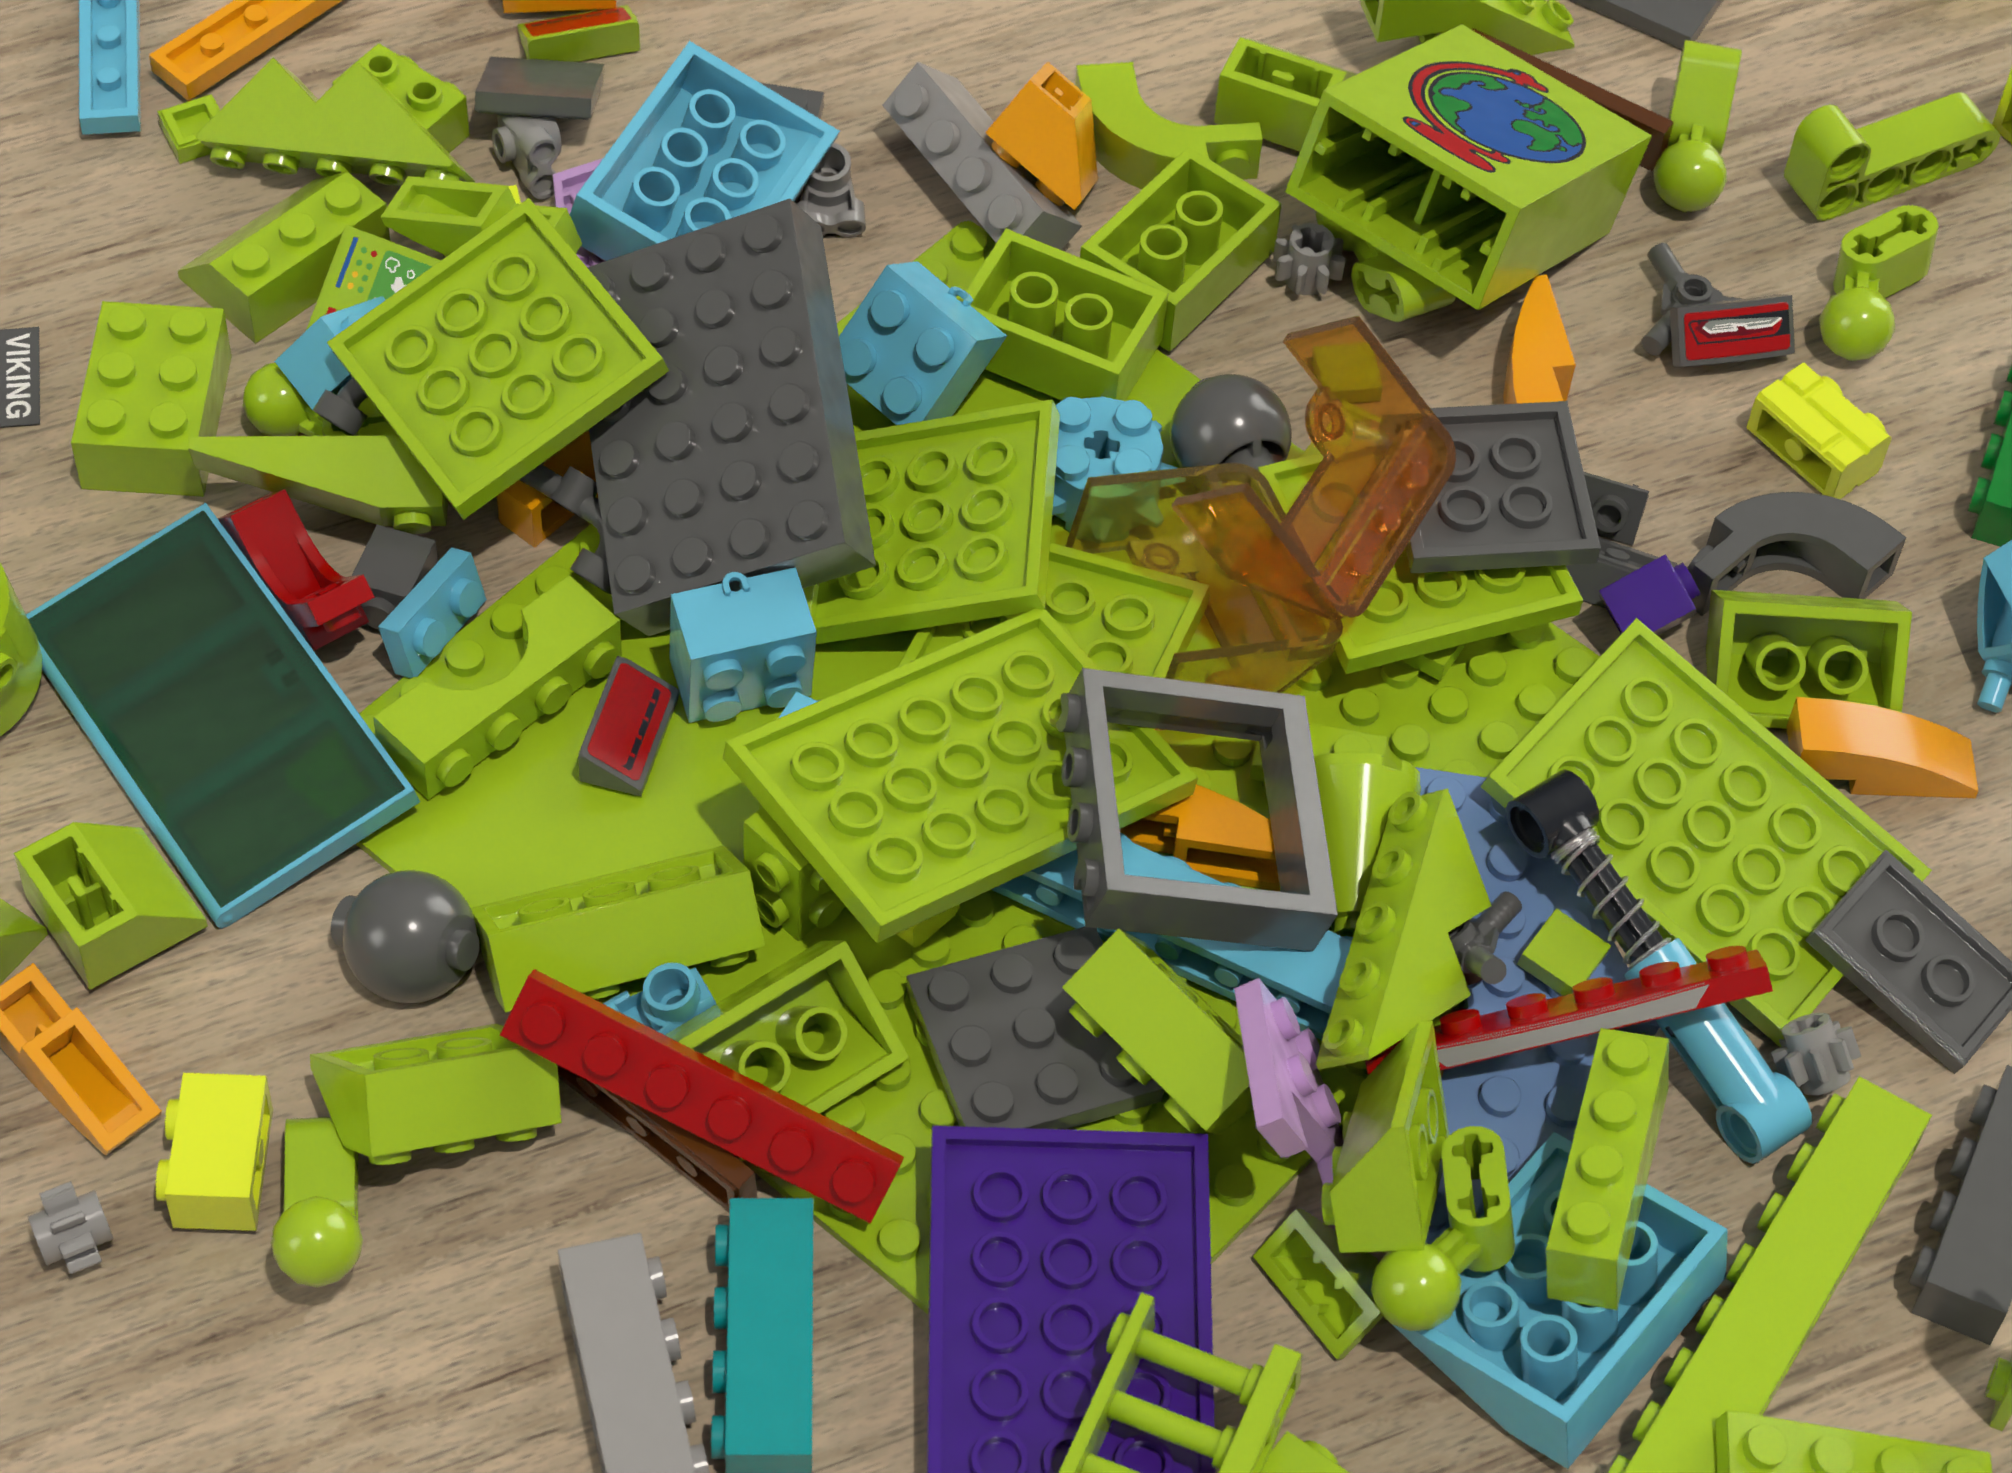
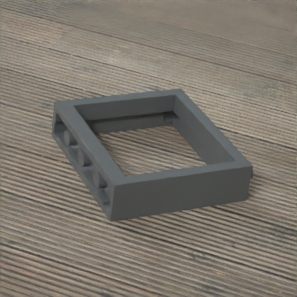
(1112, 900)

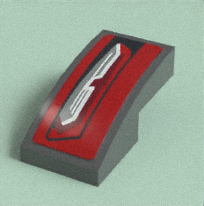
(1732, 330)

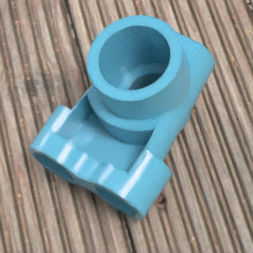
(668, 998)

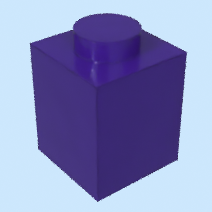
(1654, 595)

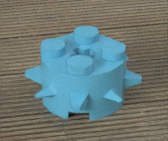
(1101, 440)

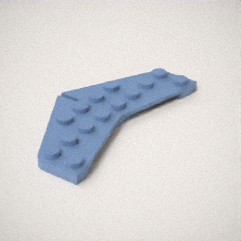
(1540, 1088)

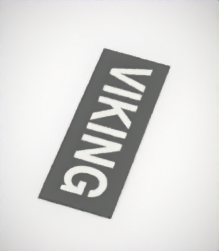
(19, 377)

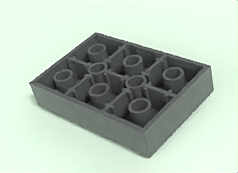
(749, 435)

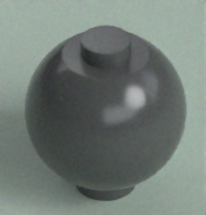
(1230, 422)
(407, 936)

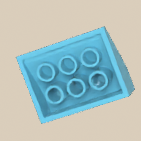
(697, 156)
(1562, 1366)

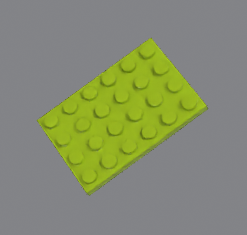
(943, 773)
(1706, 816)

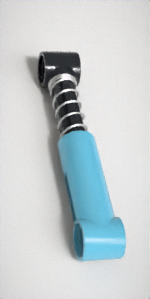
(1753, 1104)

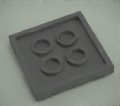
(1512, 493)
(1012, 1045)

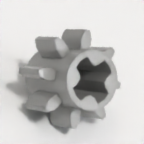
(1309, 259)
(1816, 1053)
(70, 1227)

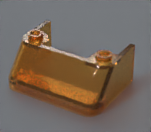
(1364, 500)

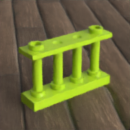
(1263, 1390)

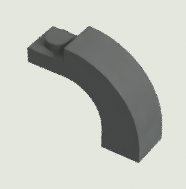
(1800, 534)

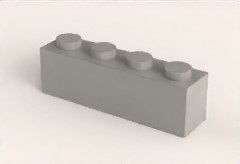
(951, 135)
(627, 1358)

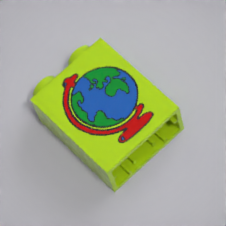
(1467, 164)

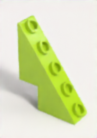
(1524, 24)
(349, 129)
(1401, 950)

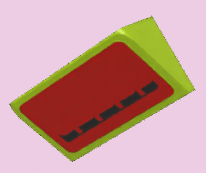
(581, 35)

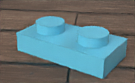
(432, 613)

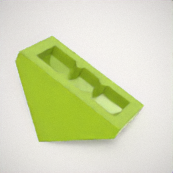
(1322, 1284)

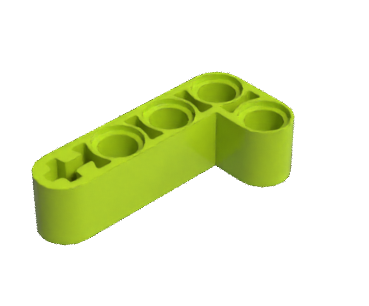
(1851, 168)

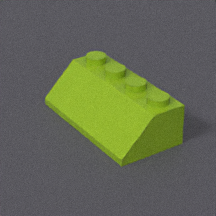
(622, 925)

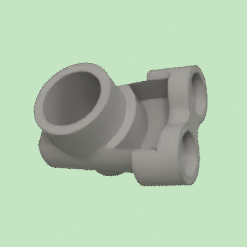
(532, 147)
(831, 196)

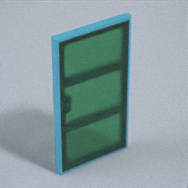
(216, 716)

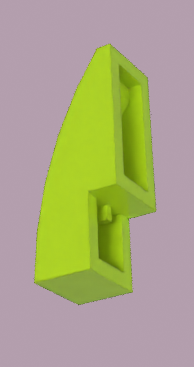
(452, 212)

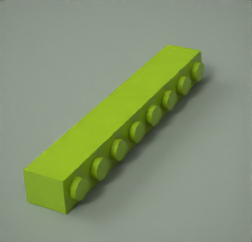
(1784, 1281)

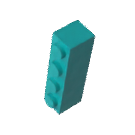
(768, 1337)

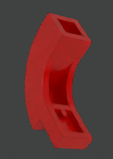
(295, 572)

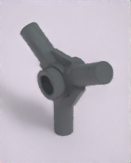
(1677, 291)
(1477, 940)

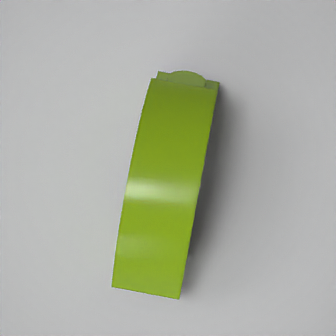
(1140, 143)

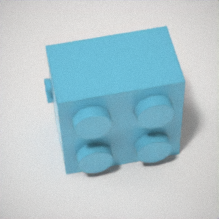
(916, 345)
(742, 645)

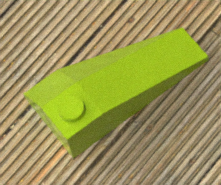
(346, 474)

